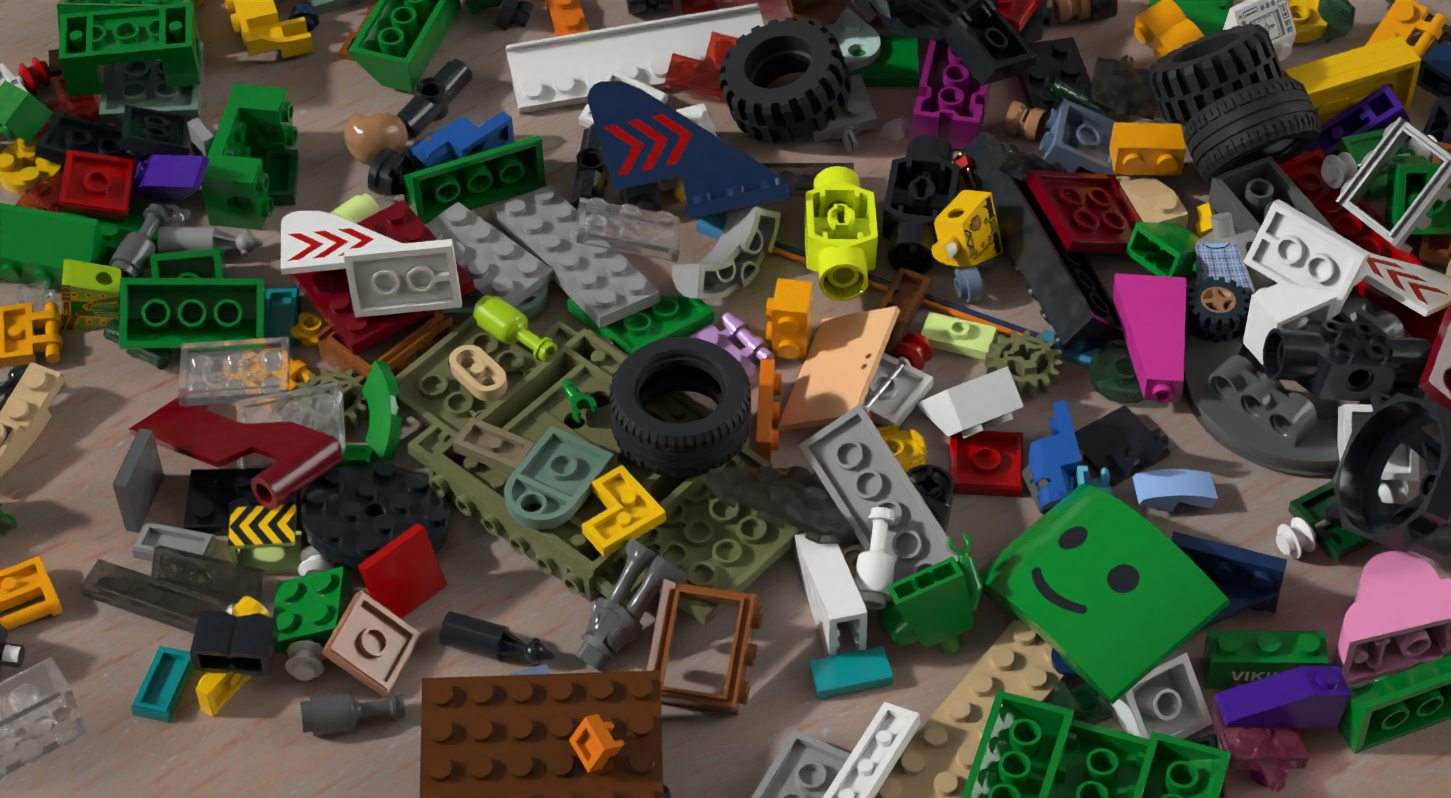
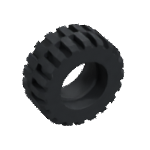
(1211, 69)
(790, 109)

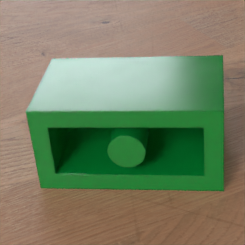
(20, 113)

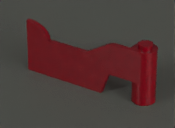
(299, 451)

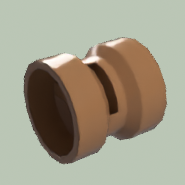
(1067, 9)
(1025, 121)

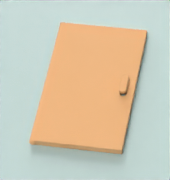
(838, 368)

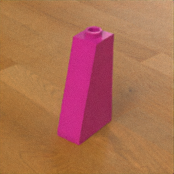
(1154, 330)

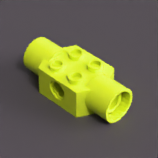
(840, 233)

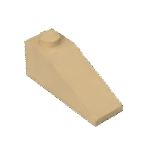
(1153, 199)

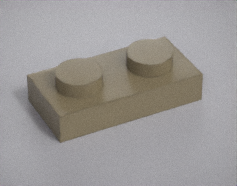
(492, 445)

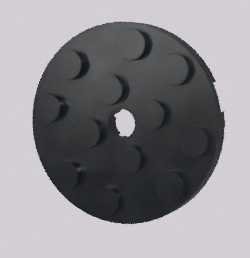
(340, 502)

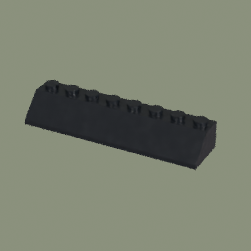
(1058, 279)

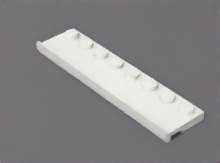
(565, 67)

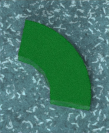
(383, 407)

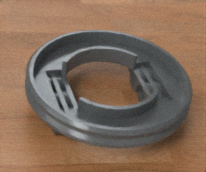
(1257, 414)

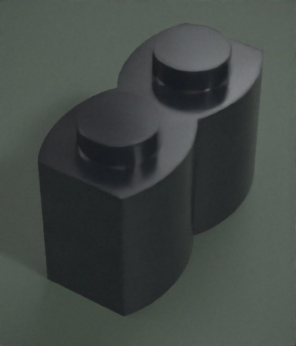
(234, 643)

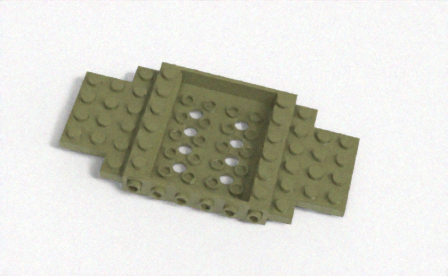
(700, 535)

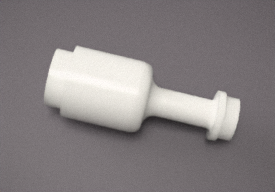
(875, 566)

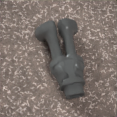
(612, 622)

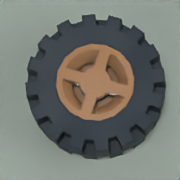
(1216, 309)

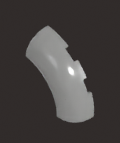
(735, 258)

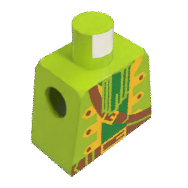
(89, 295)

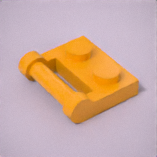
(22, 584)

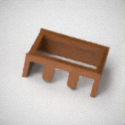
(421, 340)
(742, 653)

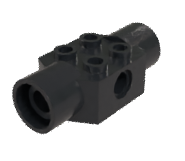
(915, 195)
(1344, 359)

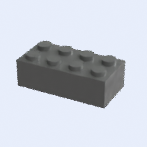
(1252, 190)

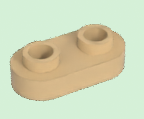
(483, 378)

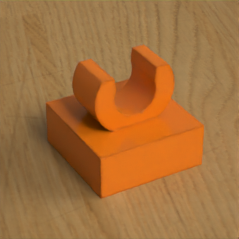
(594, 742)

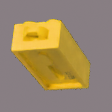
(1350, 76)

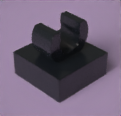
(516, 10)

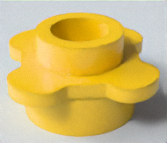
(308, 328)

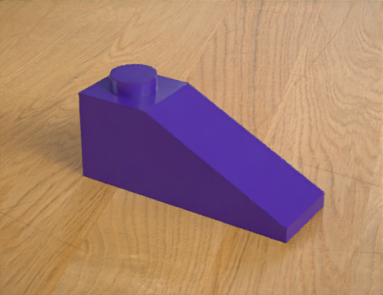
(1367, 115)
(170, 176)
(1287, 700)

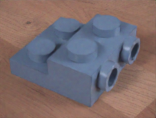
(1078, 138)

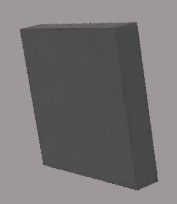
(138, 480)

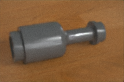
(136, 247)
(341, 712)

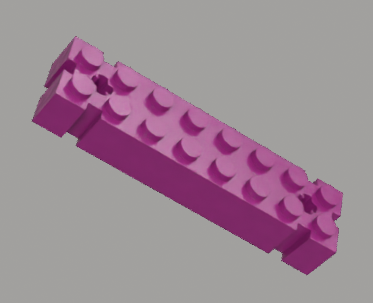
(949, 99)

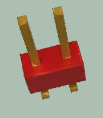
(965, 164)

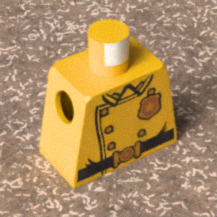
(967, 230)

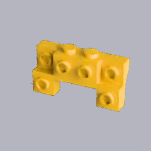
(264, 33)

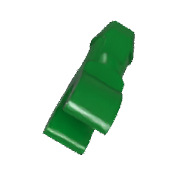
(578, 400)

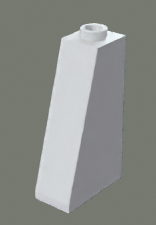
(831, 596)

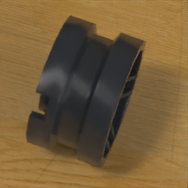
(387, 172)
(933, 480)

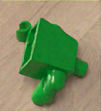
(935, 602)

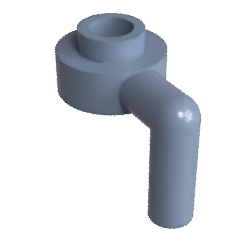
(968, 281)

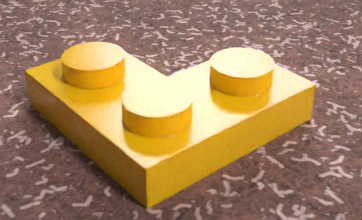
(628, 513)

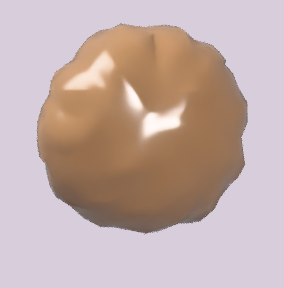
(371, 134)

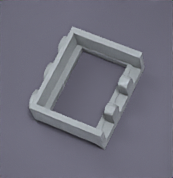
(1373, 165)

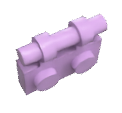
(735, 331)

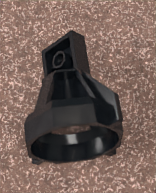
(970, 27)
(1424, 521)

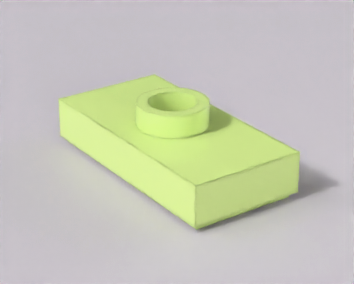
(958, 335)

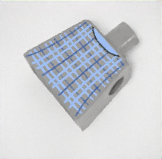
(1223, 254)

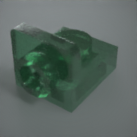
(1339, 17)
(1086, 702)

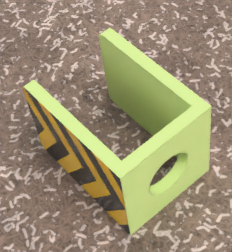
(265, 538)

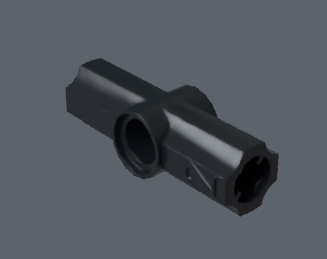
(434, 96)
(591, 168)

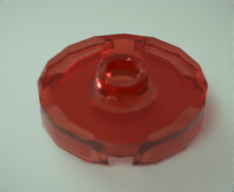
(43, 195)

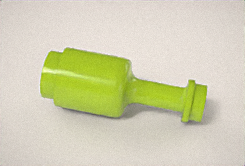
(510, 325)

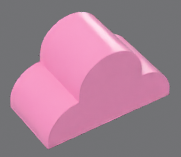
(1396, 618)

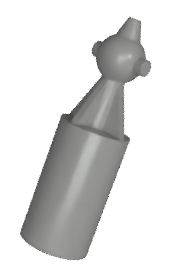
(195, 238)

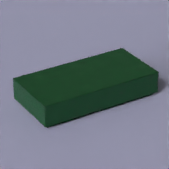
(283, 175)

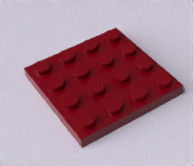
(331, 292)

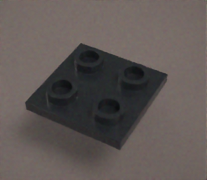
(1121, 445)

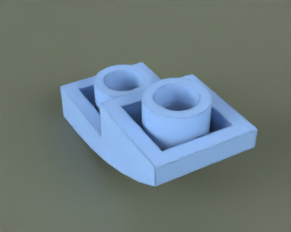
(1167, 487)

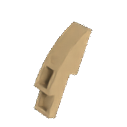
(26, 413)

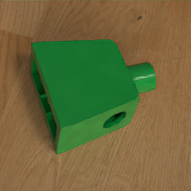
(1175, 250)

